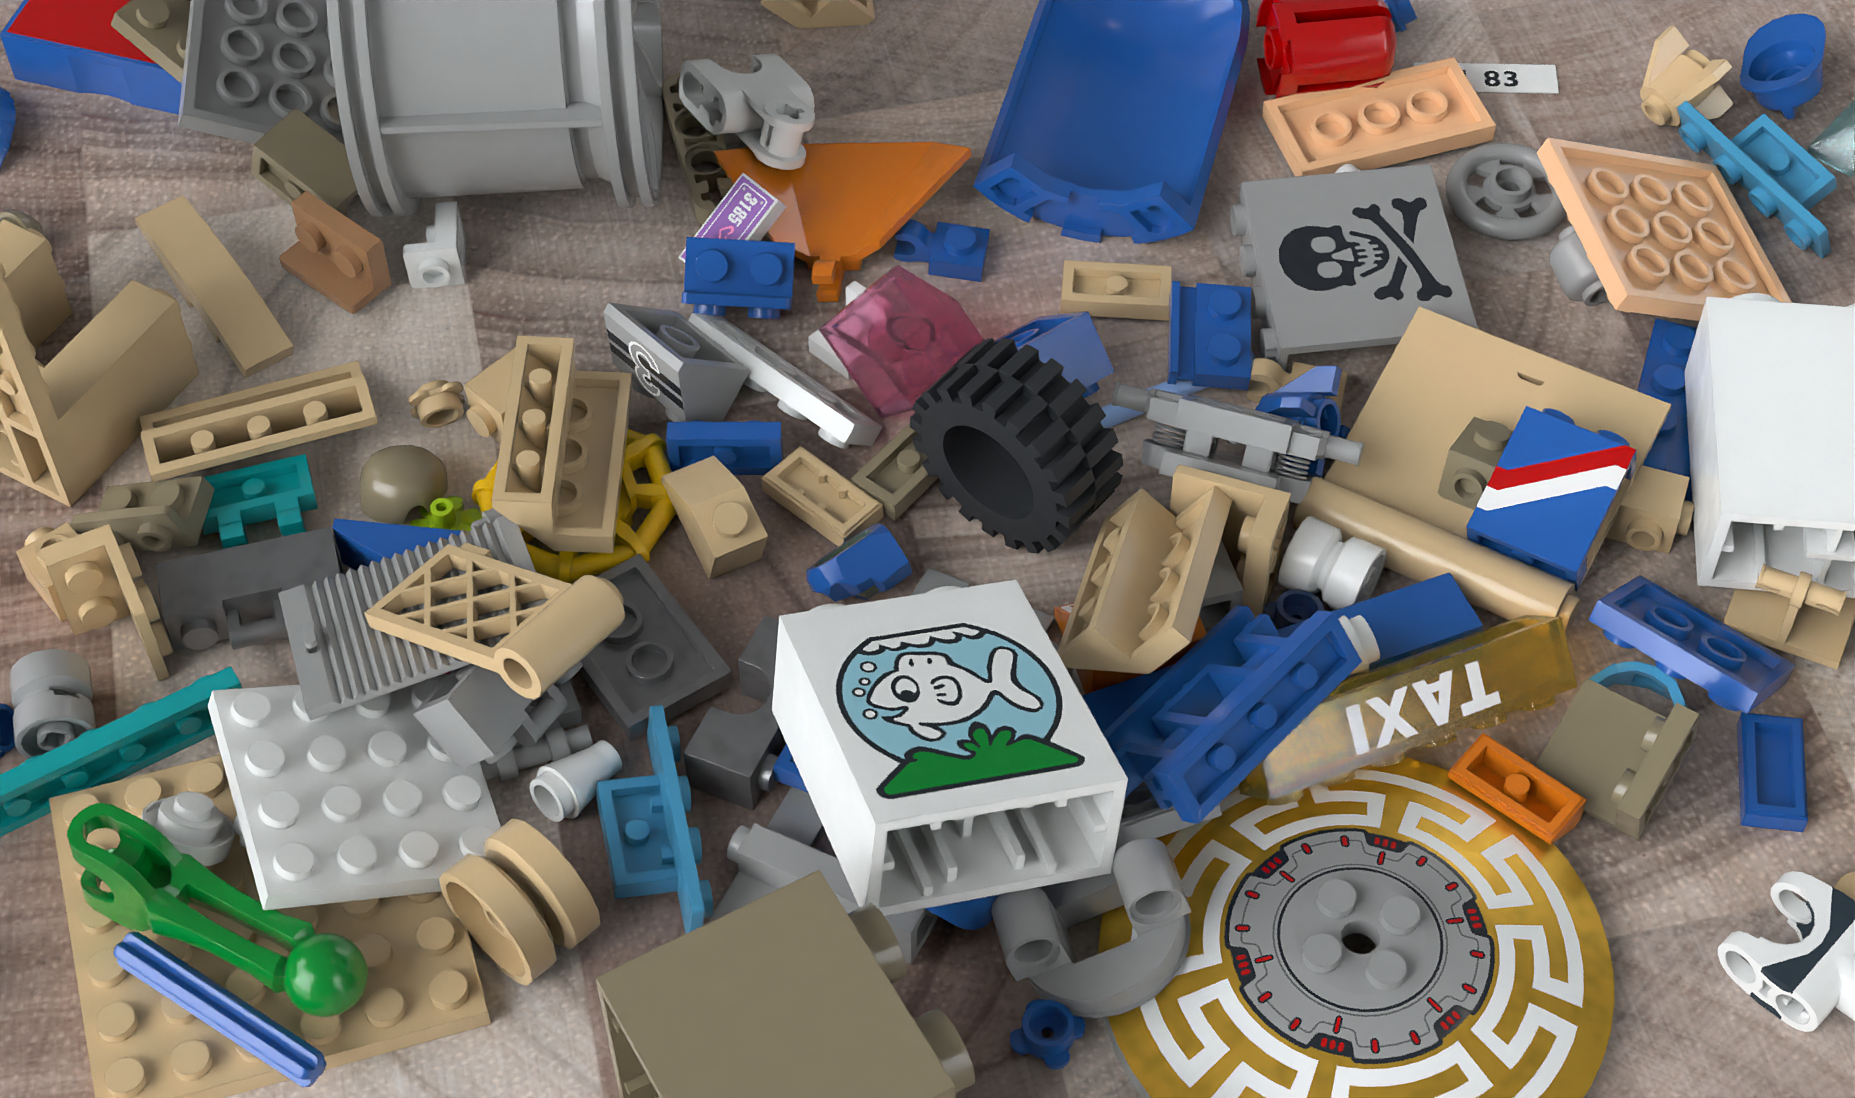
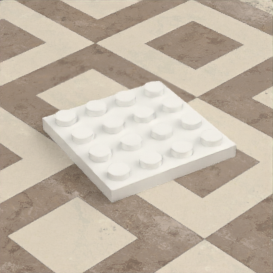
(348, 798)

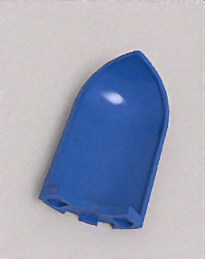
(1116, 115)

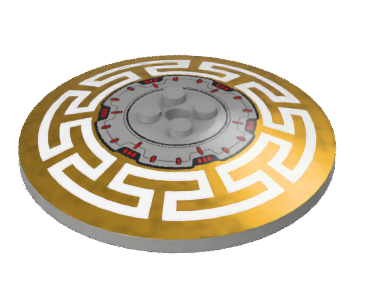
(1480, 972)

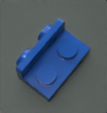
(738, 275)

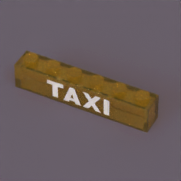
(1417, 704)

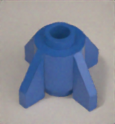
(1306, 402)

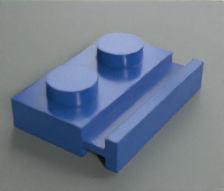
(1210, 335)

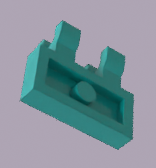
(260, 494)

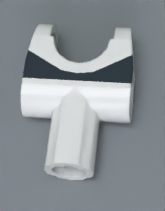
(1806, 977)

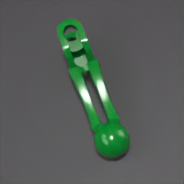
(153, 891)

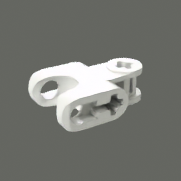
(762, 108)

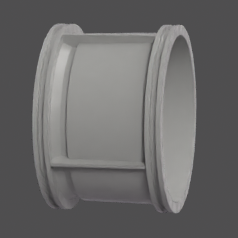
(498, 97)

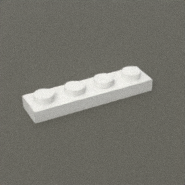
(798, 393)

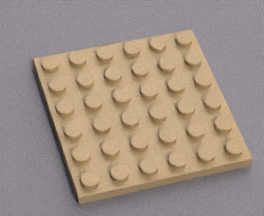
(147, 1046)

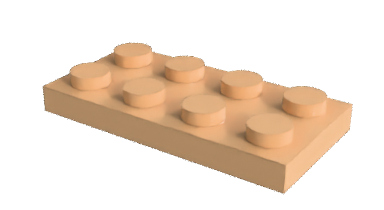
(1404, 119)

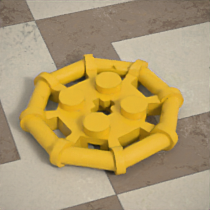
(568, 567)

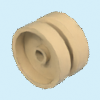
(520, 901)

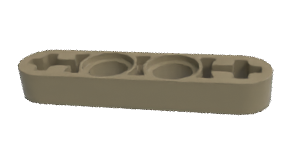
(694, 151)

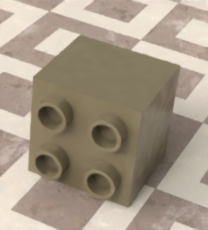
(778, 1007)

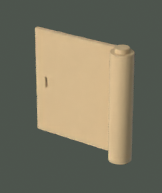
(1413, 416)

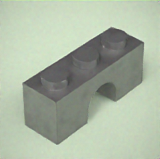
(736, 752)

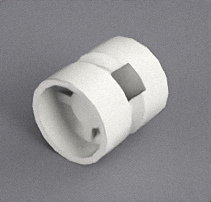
(1322, 562)

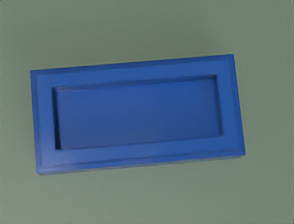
(1772, 772)

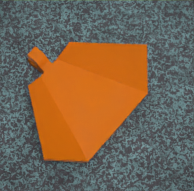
(847, 198)

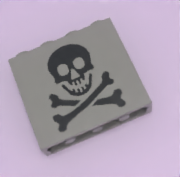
(1346, 258)

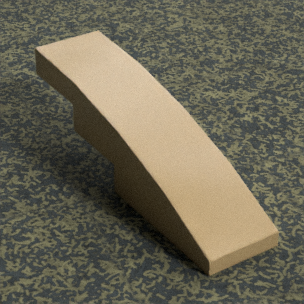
(215, 286)

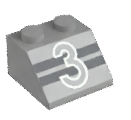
(673, 362)

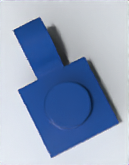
(950, 251)

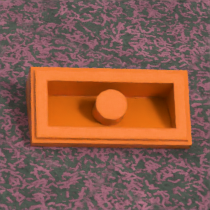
(1518, 789)

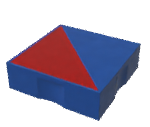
(79, 51)

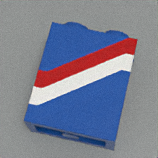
(1551, 492)

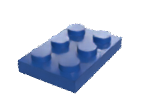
(1691, 644)

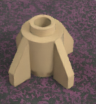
(1681, 78)

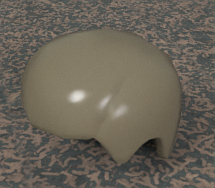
(399, 480)

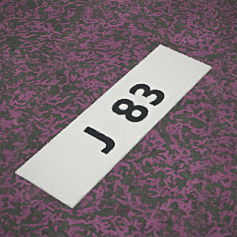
(1510, 77)

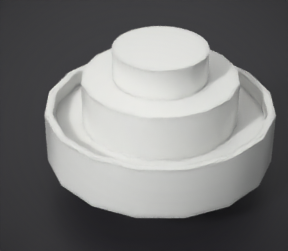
(192, 826)

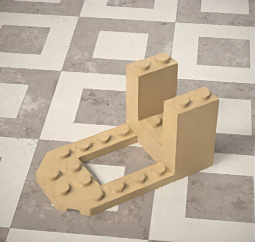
(84, 407)

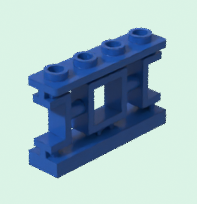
(1227, 707)

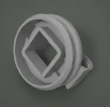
(1038, 946)

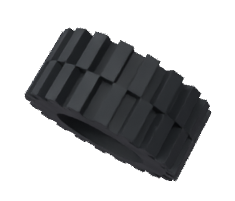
(1016, 445)

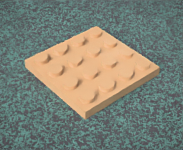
(1658, 229)

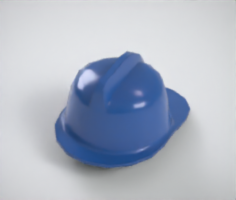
(1785, 62)

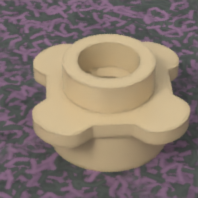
(437, 403)

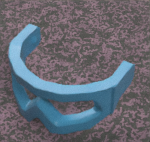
(1640, 675)

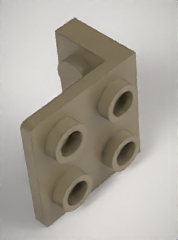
(1618, 755)

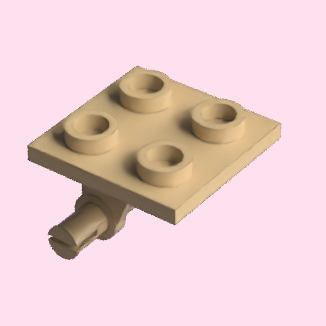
(1794, 615)

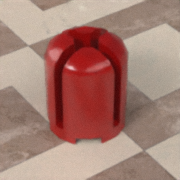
(1324, 45)

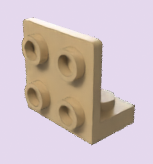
(1251, 532)
(98, 588)

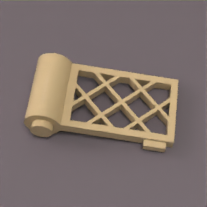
(541, 639)

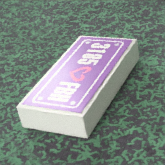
(742, 214)

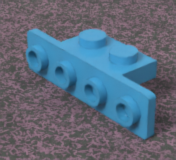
(1771, 168)
(648, 829)

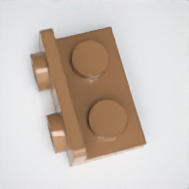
(335, 255)

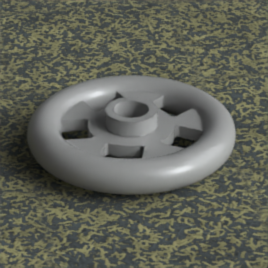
(1506, 190)

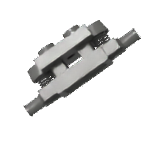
(1211, 419)

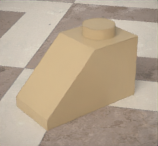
(716, 516)

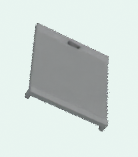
(346, 660)

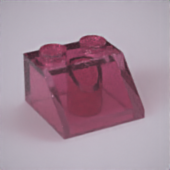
(899, 339)

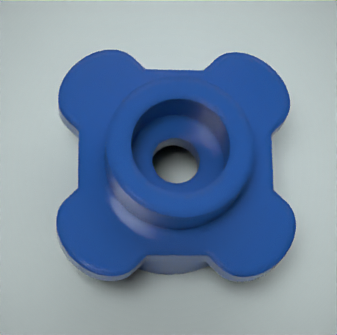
(1051, 1016)

